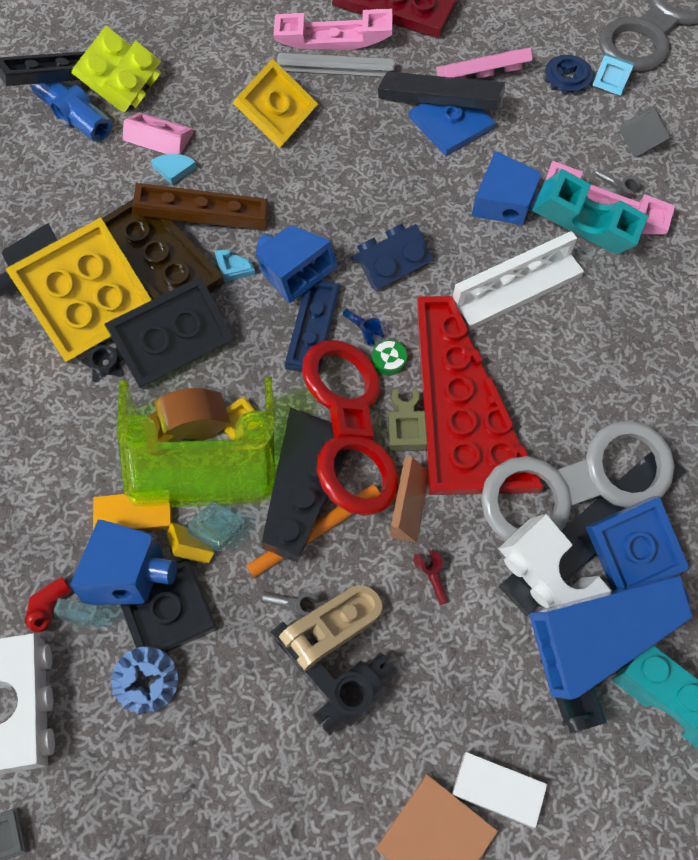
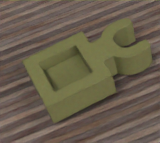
(405, 425)

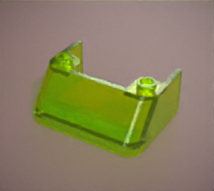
(196, 470)

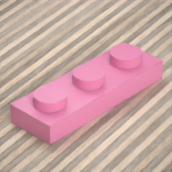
(485, 65)

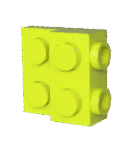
(117, 69)

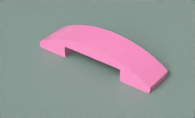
(333, 35)
(658, 211)

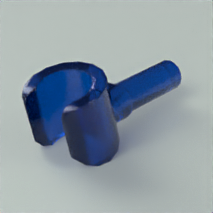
(368, 327)

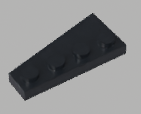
(297, 492)

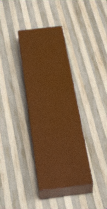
(199, 206)

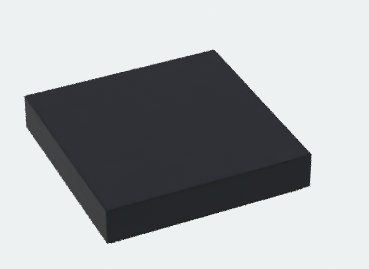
(172, 613)

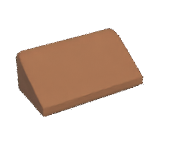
(409, 501)

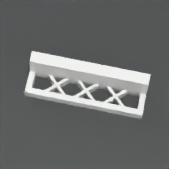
(507, 286)

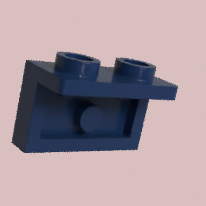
(394, 256)

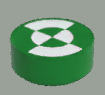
(389, 357)

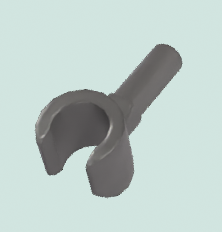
(624, 188)
(290, 602)

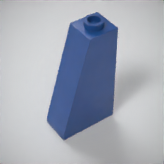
(603, 632)

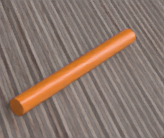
(323, 524)

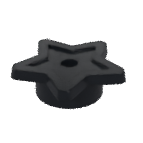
(95, 359)

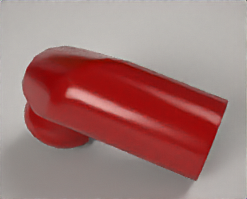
(42, 605)

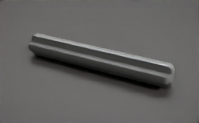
(335, 64)

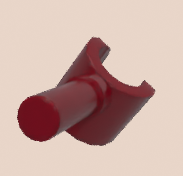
(433, 574)

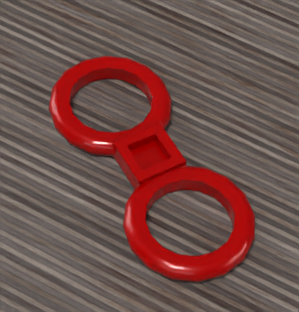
(350, 428)

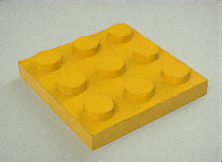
(78, 287)

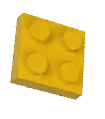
(275, 103)

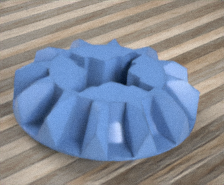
(151, 662)

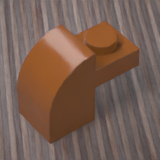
(189, 414)

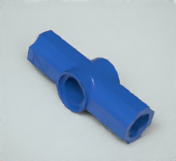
(75, 108)

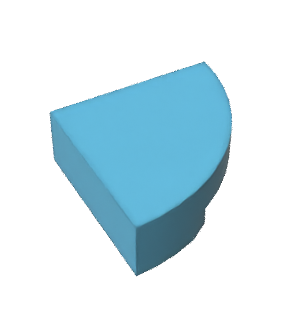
(173, 166)
(233, 266)

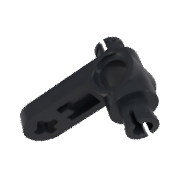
(366, 677)

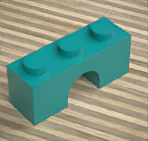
(610, 226)
(664, 684)

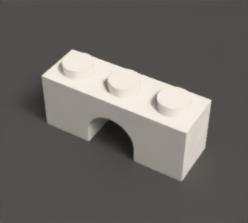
(535, 556)
(25, 735)

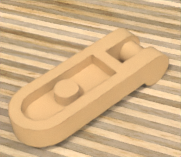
(333, 624)

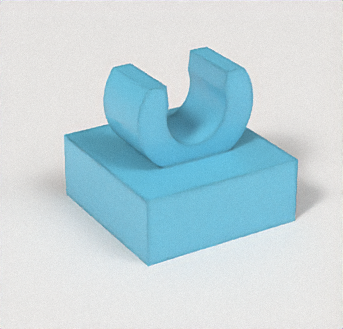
(613, 74)

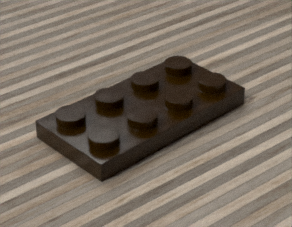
(159, 252)

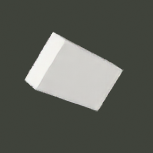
(499, 790)

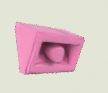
(156, 133)

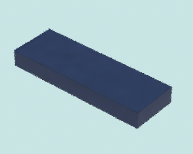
(312, 322)

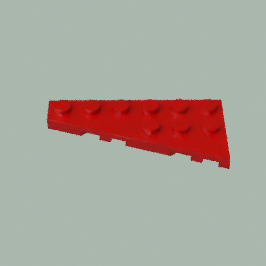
(463, 411)

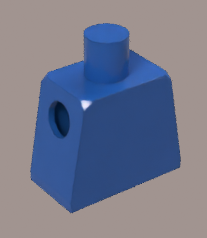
(506, 191)
(294, 260)
(120, 566)

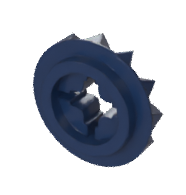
(568, 64)

